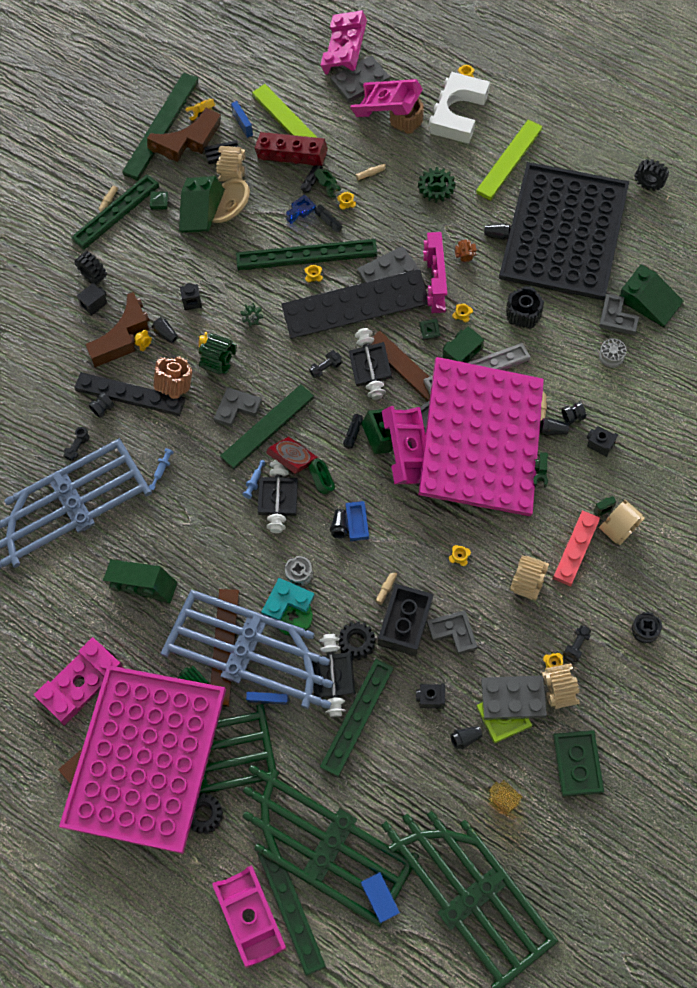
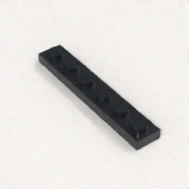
(129, 394)

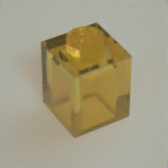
(504, 797)

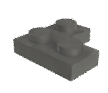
(615, 320)
(233, 402)
(454, 625)

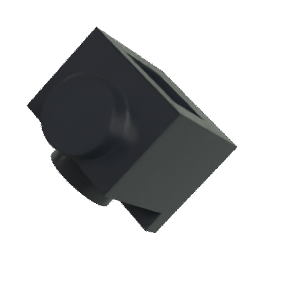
(190, 292)
(601, 440)
(434, 702)

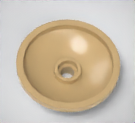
(233, 200)

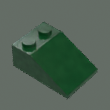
(199, 203)
(650, 296)

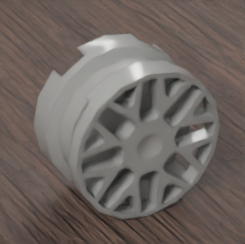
(612, 354)
(299, 571)

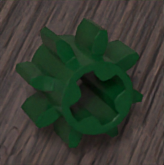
(255, 317)

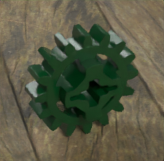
(436, 185)

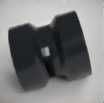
(101, 405)
(574, 413)

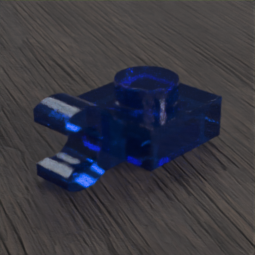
(302, 207)

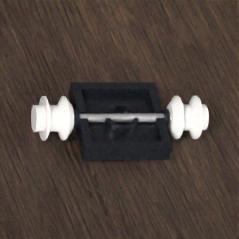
(370, 364)
(277, 497)
(338, 671)

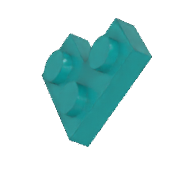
(287, 594)

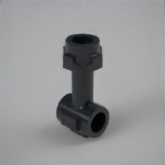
(332, 359)
(82, 437)
(573, 653)

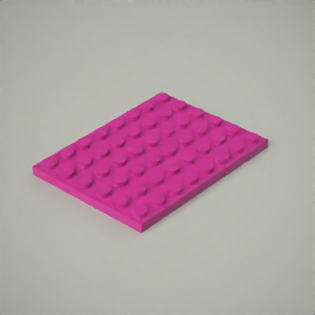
(482, 437)
(144, 759)

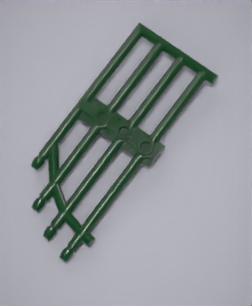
(266, 755)
(331, 843)
(473, 897)

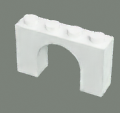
(457, 88)

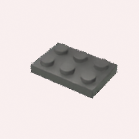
(351, 82)
(388, 265)
(513, 697)

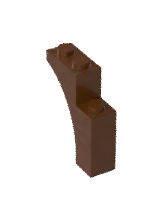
(194, 137)
(120, 338)

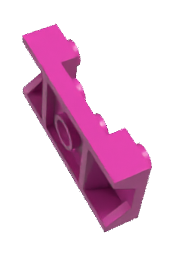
(347, 31)
(387, 96)
(434, 256)
(405, 427)
(62, 696)
(257, 938)

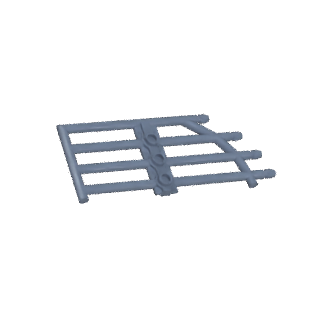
(70, 499)
(245, 645)

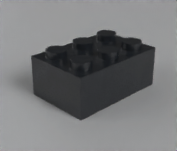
(405, 620)

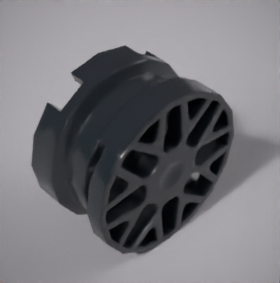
(646, 627)

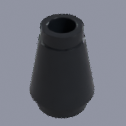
(498, 231)
(164, 330)
(553, 427)
(339, 524)
(464, 737)

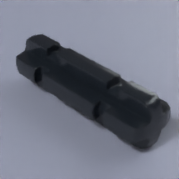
(310, 179)
(328, 218)
(353, 431)

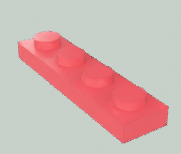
(576, 548)

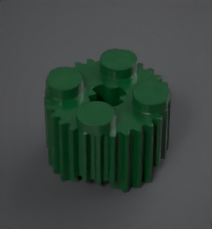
(217, 354)

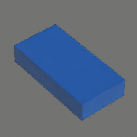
(242, 119)
(357, 521)
(268, 698)
(380, 897)

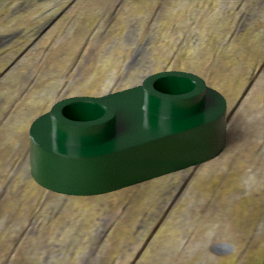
(321, 476)

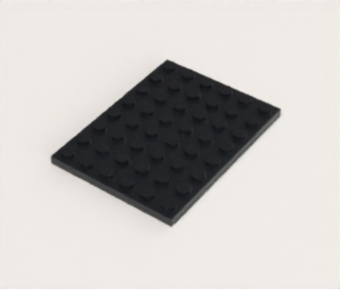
(564, 231)

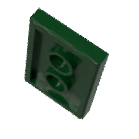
(578, 763)

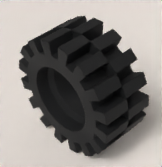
(651, 174)
(90, 268)
(362, 629)
(213, 821)

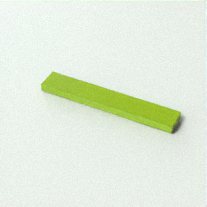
(281, 112)
(509, 160)

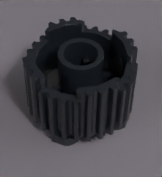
(524, 307)

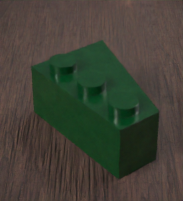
(140, 579)

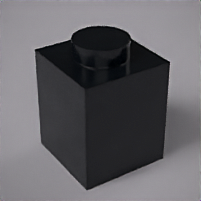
(92, 298)

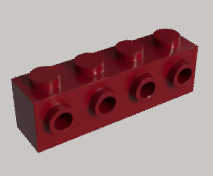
(291, 148)

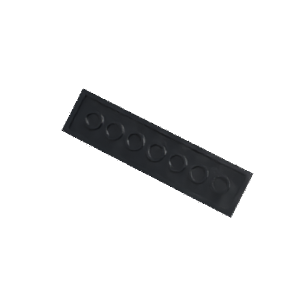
(354, 304)

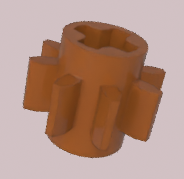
(465, 250)

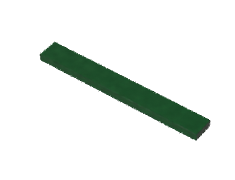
(161, 124)
(306, 254)

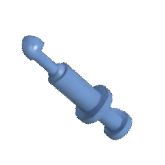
(161, 467)
(252, 484)

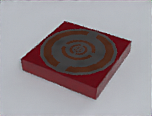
(291, 455)

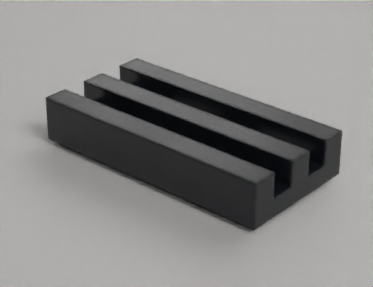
(213, 151)

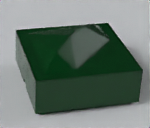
(159, 200)
(429, 329)
(604, 506)

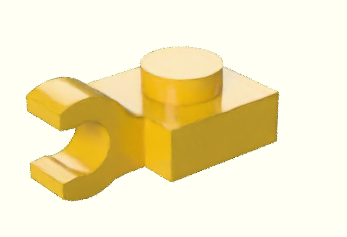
(209, 103)

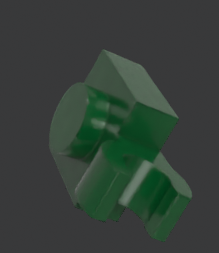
(326, 179)
(541, 467)

